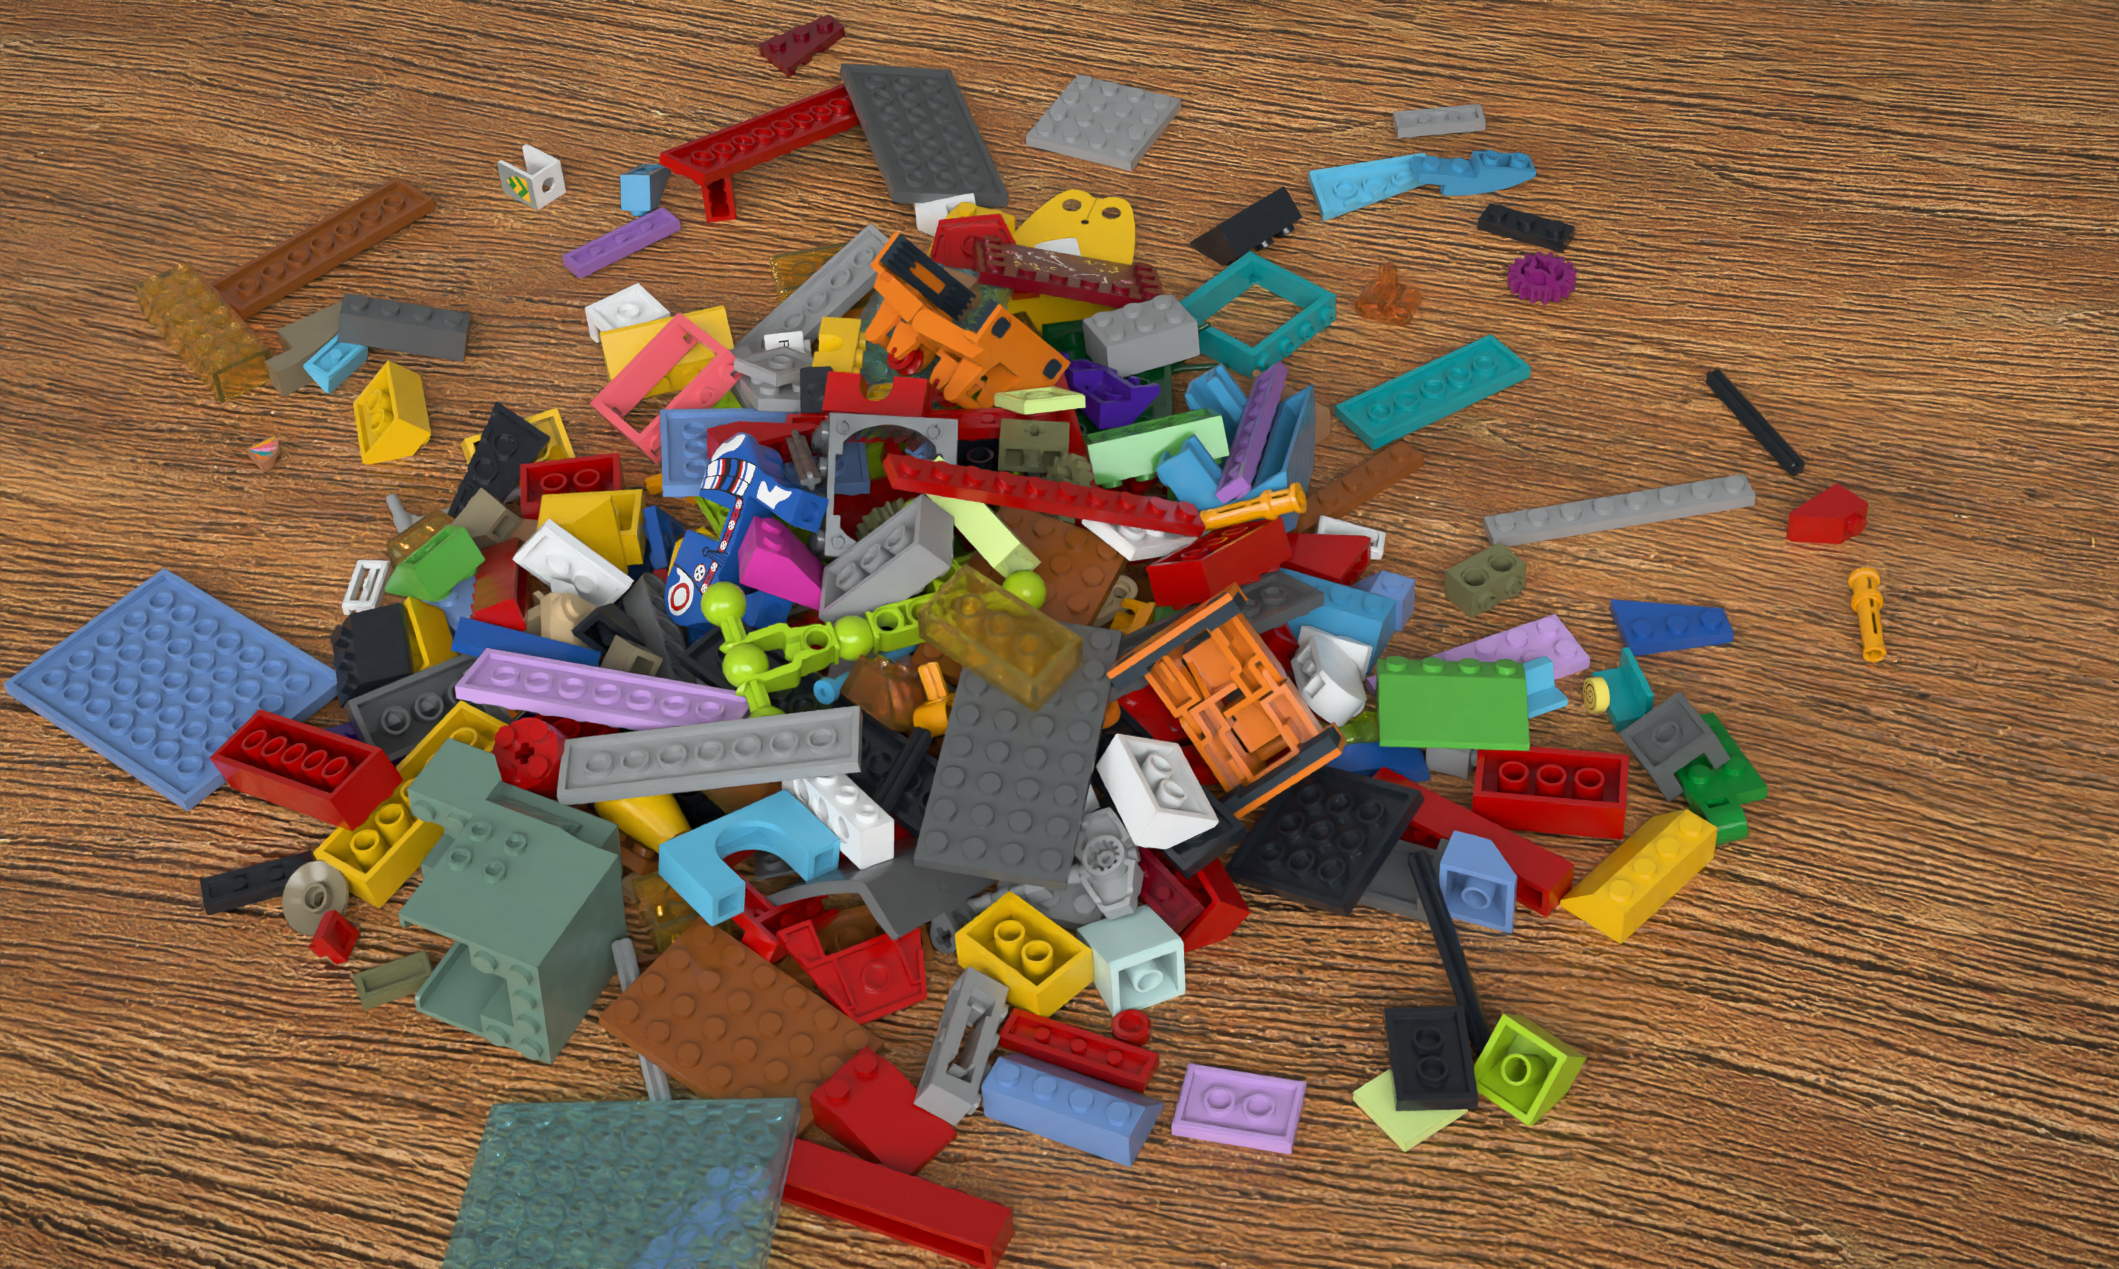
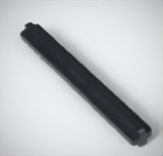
(1755, 422)

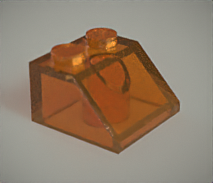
(885, 691)

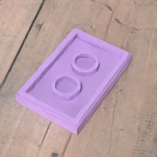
(1239, 1108)

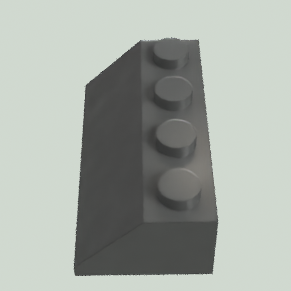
(404, 327)
(409, 708)

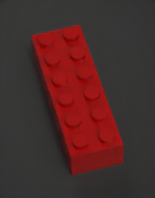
(307, 769)

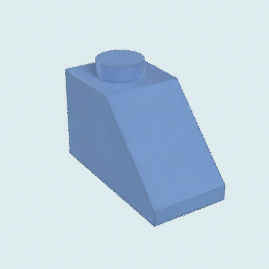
(1394, 587)

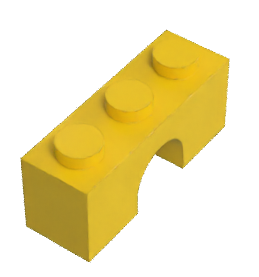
(841, 345)

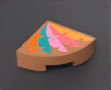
(265, 453)

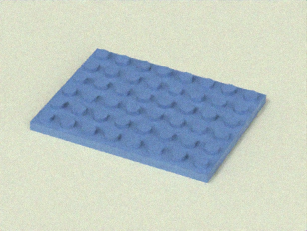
(169, 683)

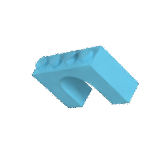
(774, 824)

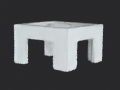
(623, 309)

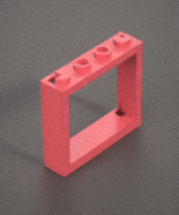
(651, 366)

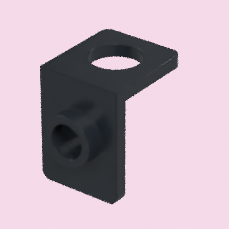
(813, 388)

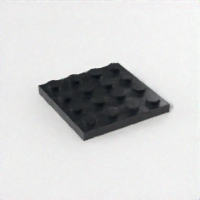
(1324, 838)

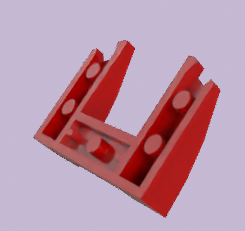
(763, 920)

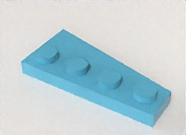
(1360, 184)

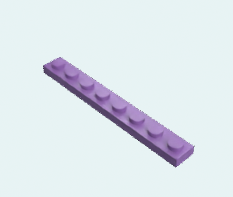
(1252, 434)

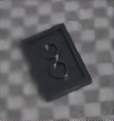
(1430, 1058)

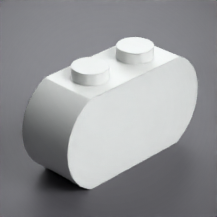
(1329, 681)

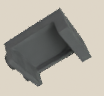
(1394, 886)

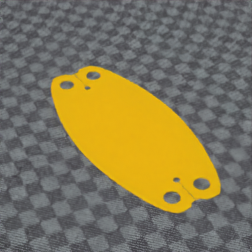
(1099, 239)

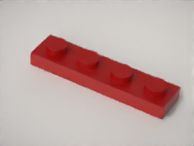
(1079, 1050)

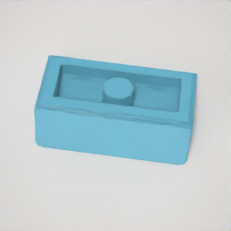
(335, 363)

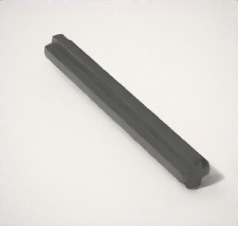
(803, 460)

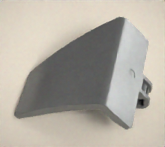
(899, 894)

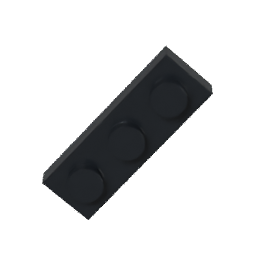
(1526, 227)
(250, 883)

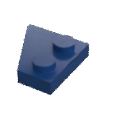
(662, 533)

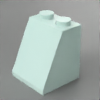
(1135, 960)

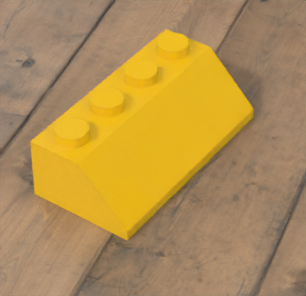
(625, 343)
(1643, 873)

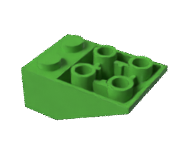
(436, 566)

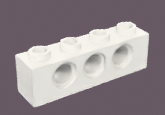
(850, 814)

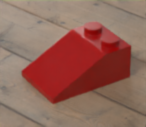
(874, 1116)

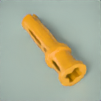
(1267, 506)
(1867, 603)

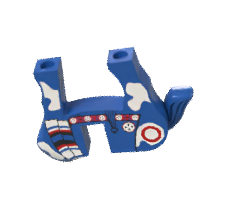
(750, 484)

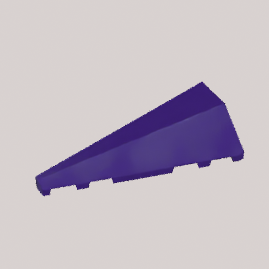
(1108, 397)

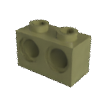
(1485, 580)

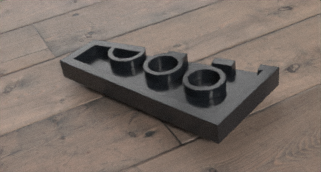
(497, 460)

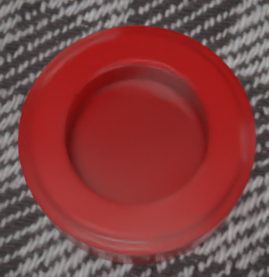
(1131, 1027)

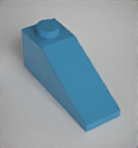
(643, 188)

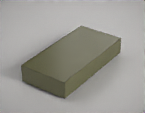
(393, 979)

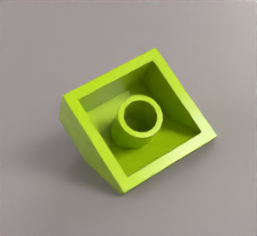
(1525, 1068)

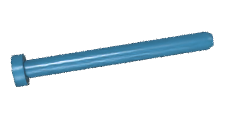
(828, 689)

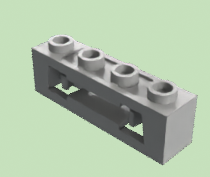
(955, 1092)

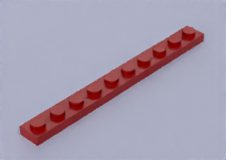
(1042, 495)

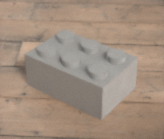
(1142, 336)

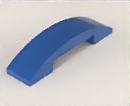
(1370, 758)

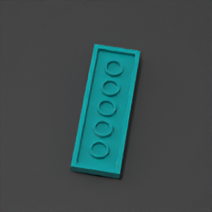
(1432, 391)

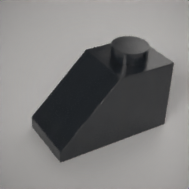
(603, 624)

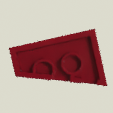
(801, 43)

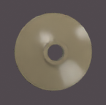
(304, 893)

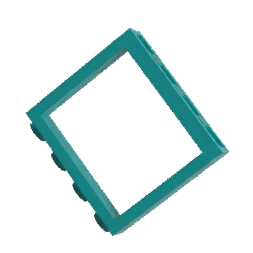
(1234, 280)

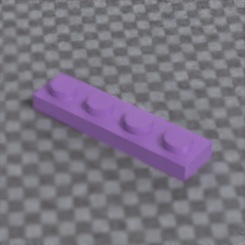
(621, 242)

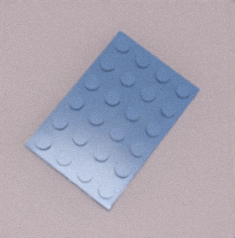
(685, 451)

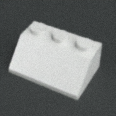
(1155, 791)

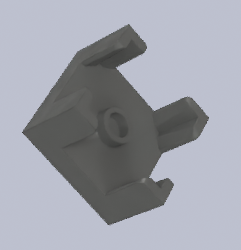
(1671, 739)

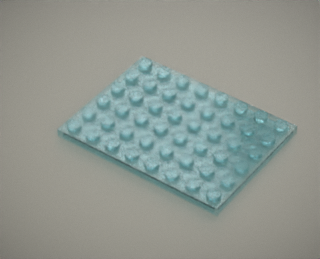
(626, 1185)

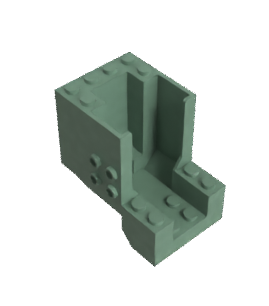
(525, 897)

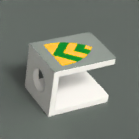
(528, 186)

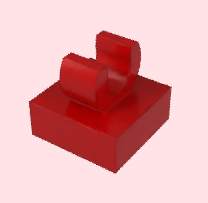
(334, 937)

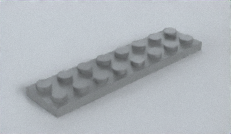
(711, 755)

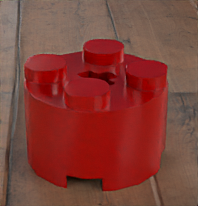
(530, 755)

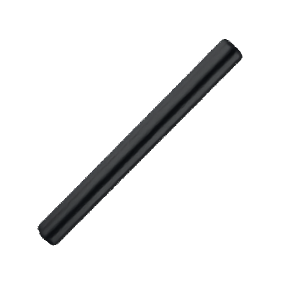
(1450, 949)

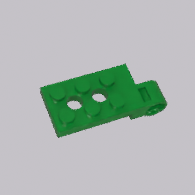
(1721, 791)

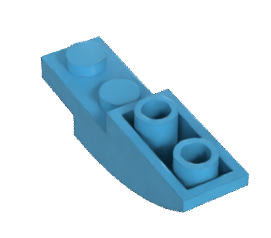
(1483, 173)

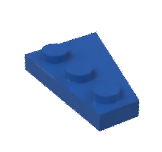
(1668, 627)

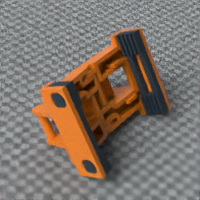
(928, 300)
(1266, 715)

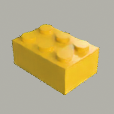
(1027, 954)

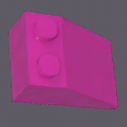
(780, 563)

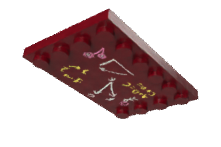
(1063, 274)

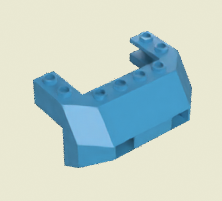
(1284, 460)

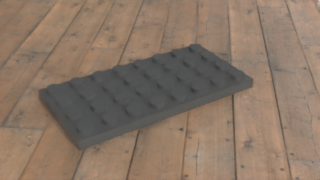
(922, 134)
(1015, 778)

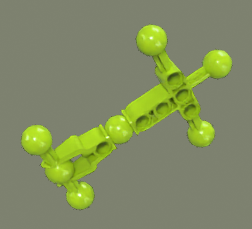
(851, 635)

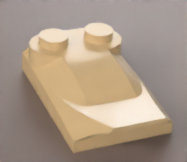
(561, 614)

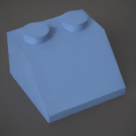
(1478, 882)

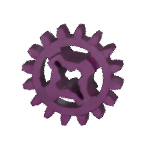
(1541, 278)

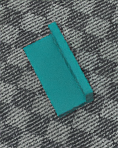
(1628, 691)

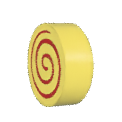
(1596, 695)

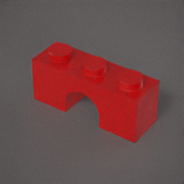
(849, 392)

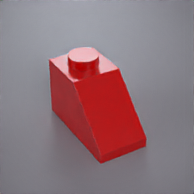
(1828, 517)

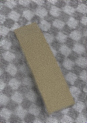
(299, 344)

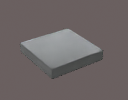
(774, 366)

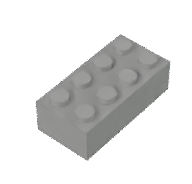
(889, 562)

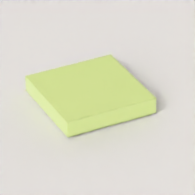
(1039, 400)
(1403, 1127)

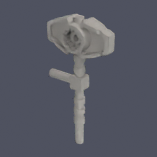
(1106, 869)

